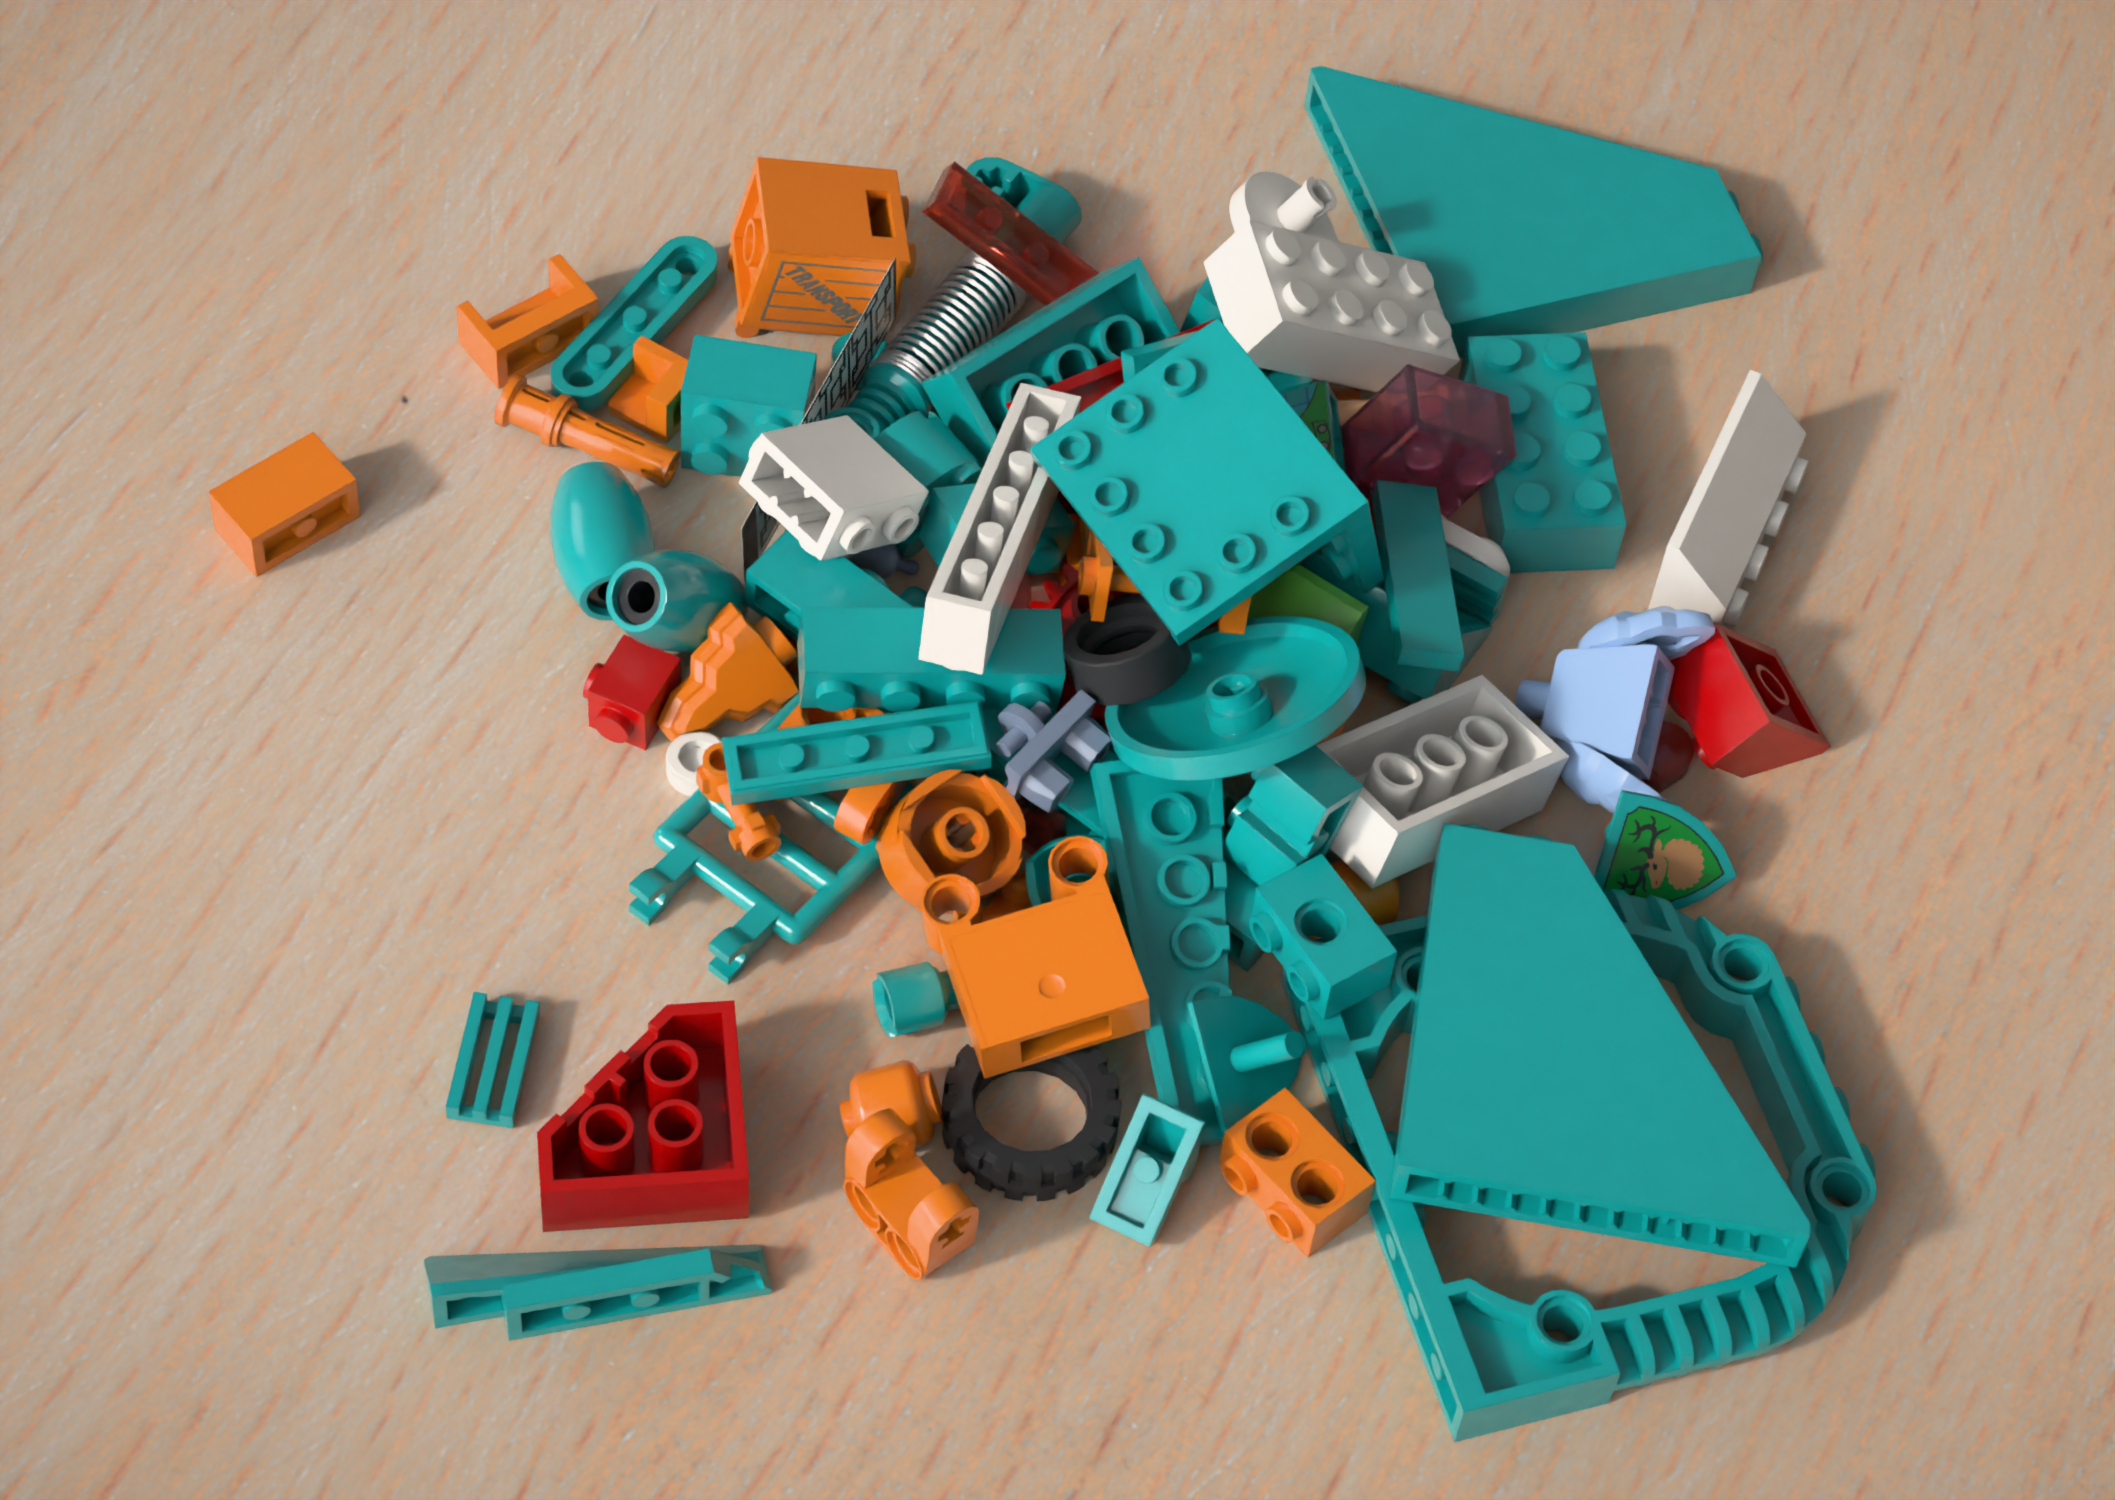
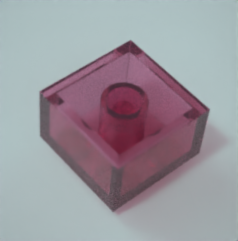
(1430, 435)

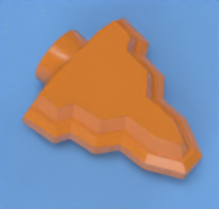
(731, 676)

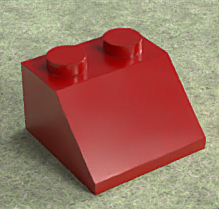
(1742, 706)

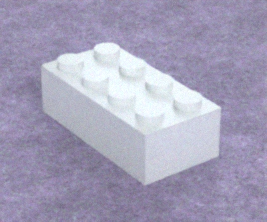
(1436, 763)

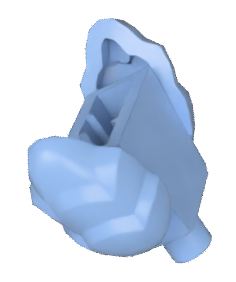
(1612, 699)

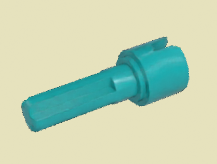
(912, 998)

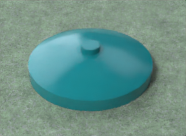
(1243, 701)

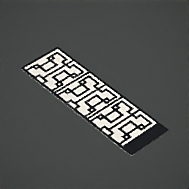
(833, 395)

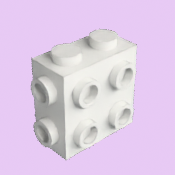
(833, 487)

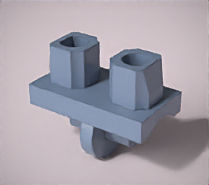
(1068, 732)

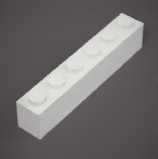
(994, 536)

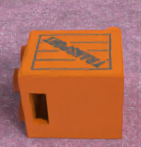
(816, 245)

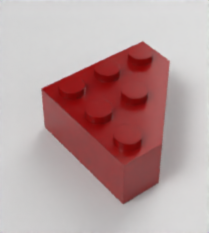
(653, 1131)

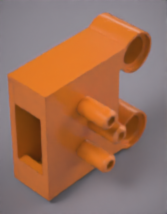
(1043, 974)

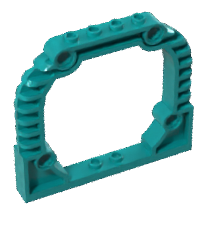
(1493, 1352)

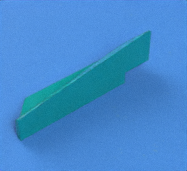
(589, 1288)

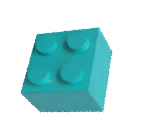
(735, 395)

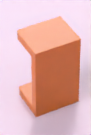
(531, 330)
(284, 503)

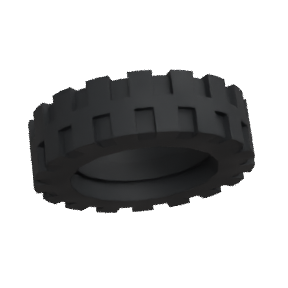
(1032, 1171)

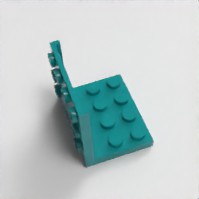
(1207, 484)

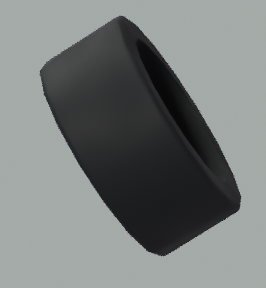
(1132, 674)

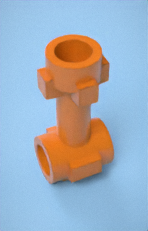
(753, 834)

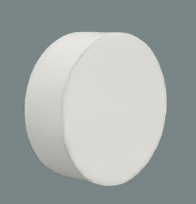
(684, 758)

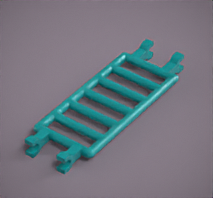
(764, 915)

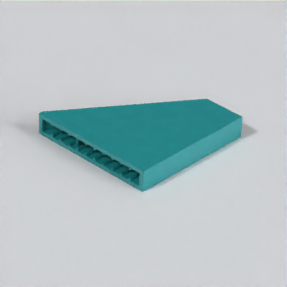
(1527, 217)
(1563, 1075)

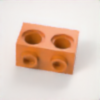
(1309, 1165)

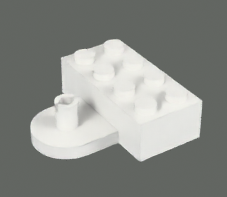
(1318, 303)

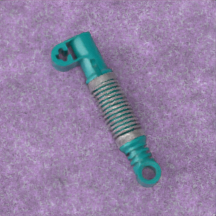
(966, 312)

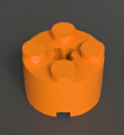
(959, 805)

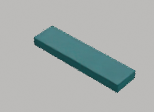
(1417, 576)
(855, 752)

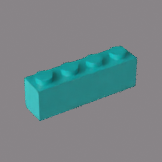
(873, 662)

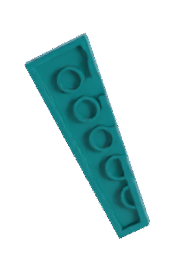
(1172, 906)

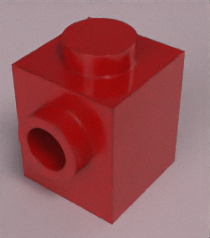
(631, 692)

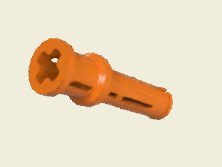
(562, 422)

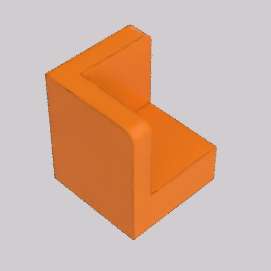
(653, 391)

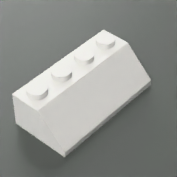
(1734, 507)

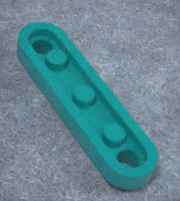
(644, 307)

